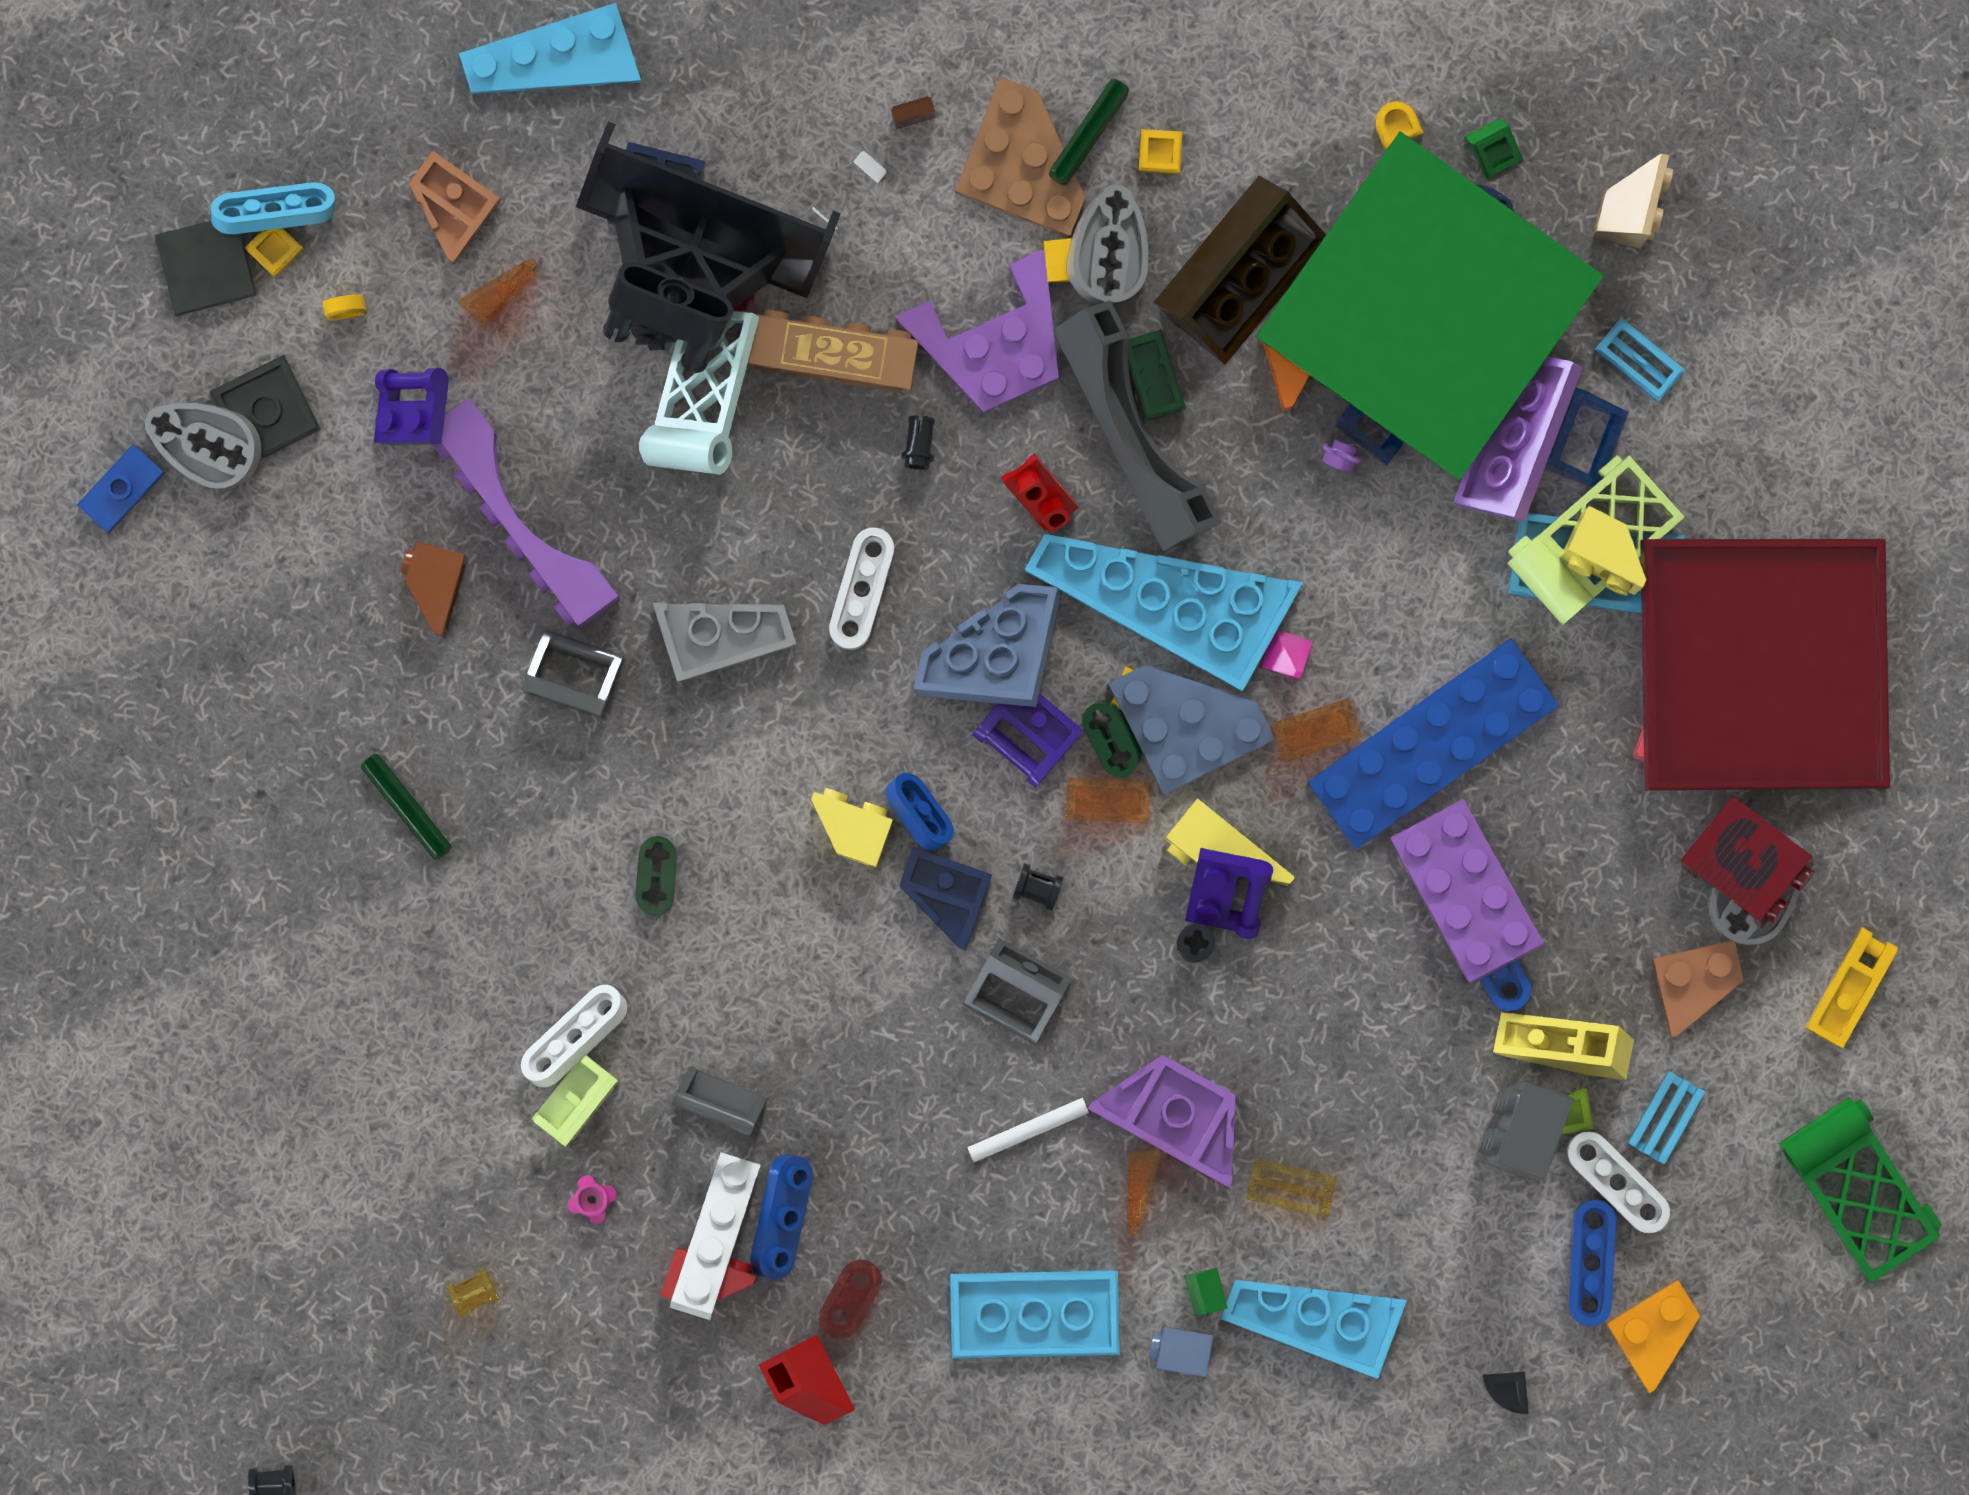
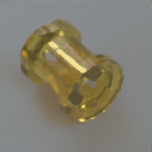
(473, 1292)

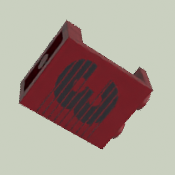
(1749, 862)

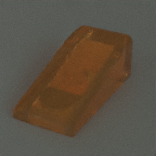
(495, 295)
(1316, 731)
(1107, 800)
(1141, 1175)

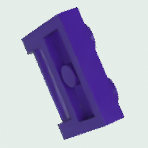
(410, 421)
(1042, 725)
(1215, 887)

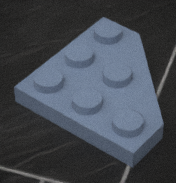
(995, 652)
(1187, 725)

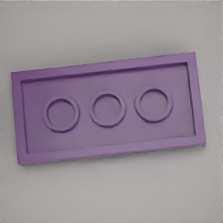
(1516, 454)
(1466, 892)

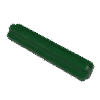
(1089, 131)
(406, 806)

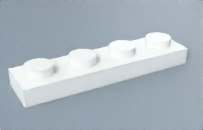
(715, 1236)

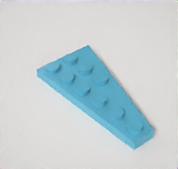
(1189, 608)

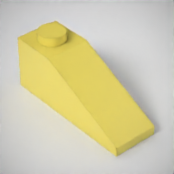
(1205, 829)
(1565, 1044)

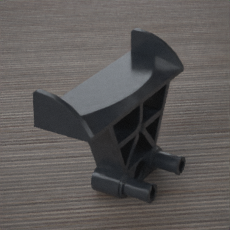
(698, 232)

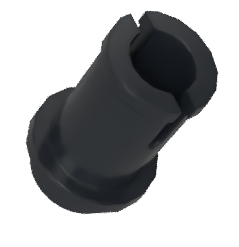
(918, 445)

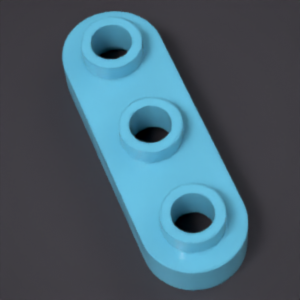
(272, 208)

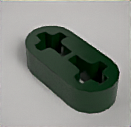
(1103, 743)
(645, 875)

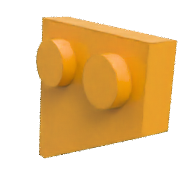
(1655, 1332)

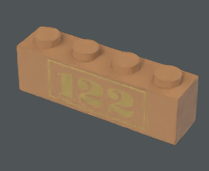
(834, 353)

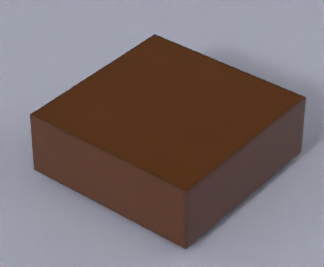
(913, 112)

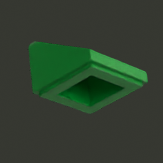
(1494, 148)
(1206, 1292)

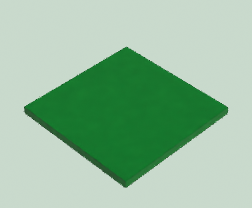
(1429, 306)

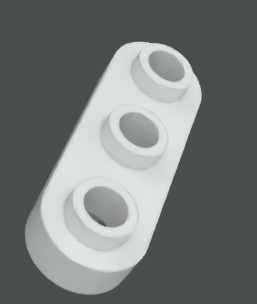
(861, 569)
(557, 1044)
(1636, 1190)

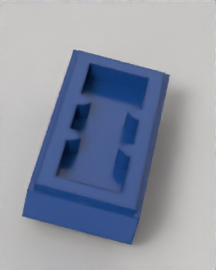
(120, 489)

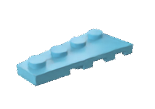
(563, 54)
(1326, 1323)

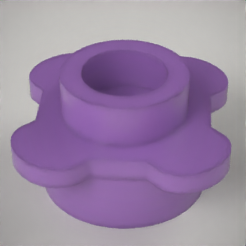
(1341, 455)

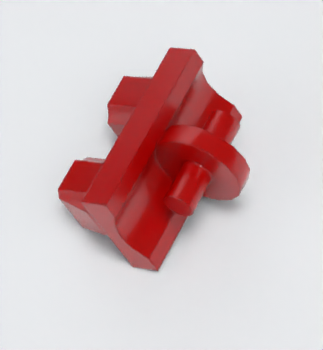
(1041, 494)

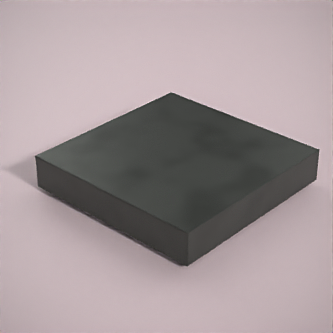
(204, 267)
(272, 403)

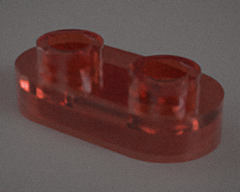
(850, 1299)

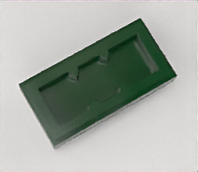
(1154, 376)

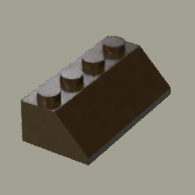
(1241, 269)

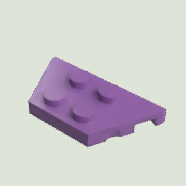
(1176, 1114)

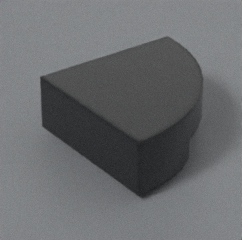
(1508, 1390)

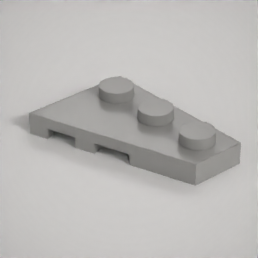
(715, 636)

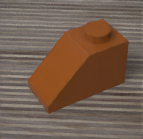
(434, 582)

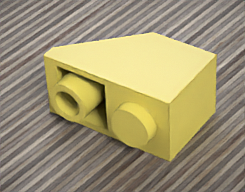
(1605, 549)
(854, 831)

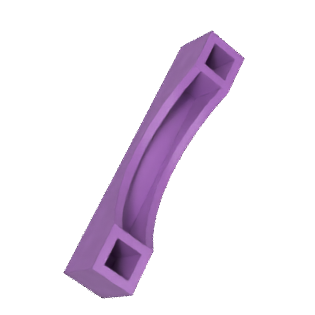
(575, 582)

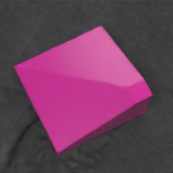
(1286, 655)

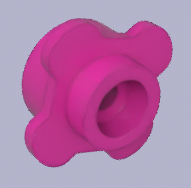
(603, 1196)

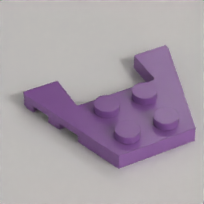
(1002, 355)

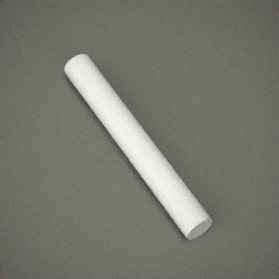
(1028, 1130)

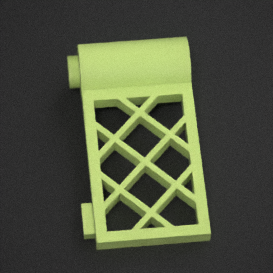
(1540, 562)

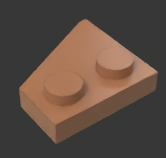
(452, 203)
(1696, 982)

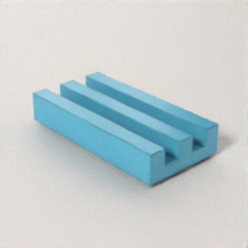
(1629, 372)
(1683, 1086)

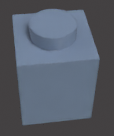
(1181, 1351)

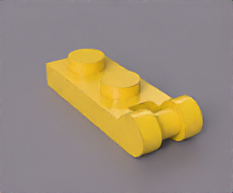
(1850, 989)

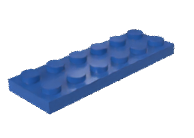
(1433, 744)

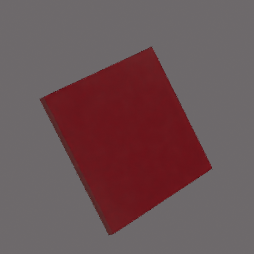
(1765, 664)

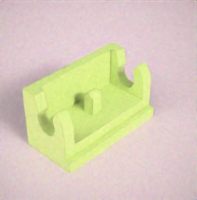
(575, 1100)

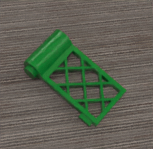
(1831, 1141)

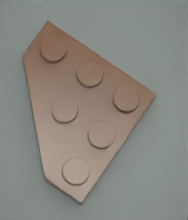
(1014, 159)

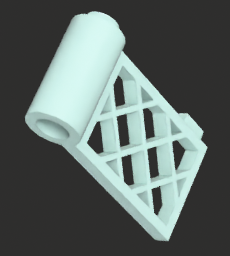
(699, 444)

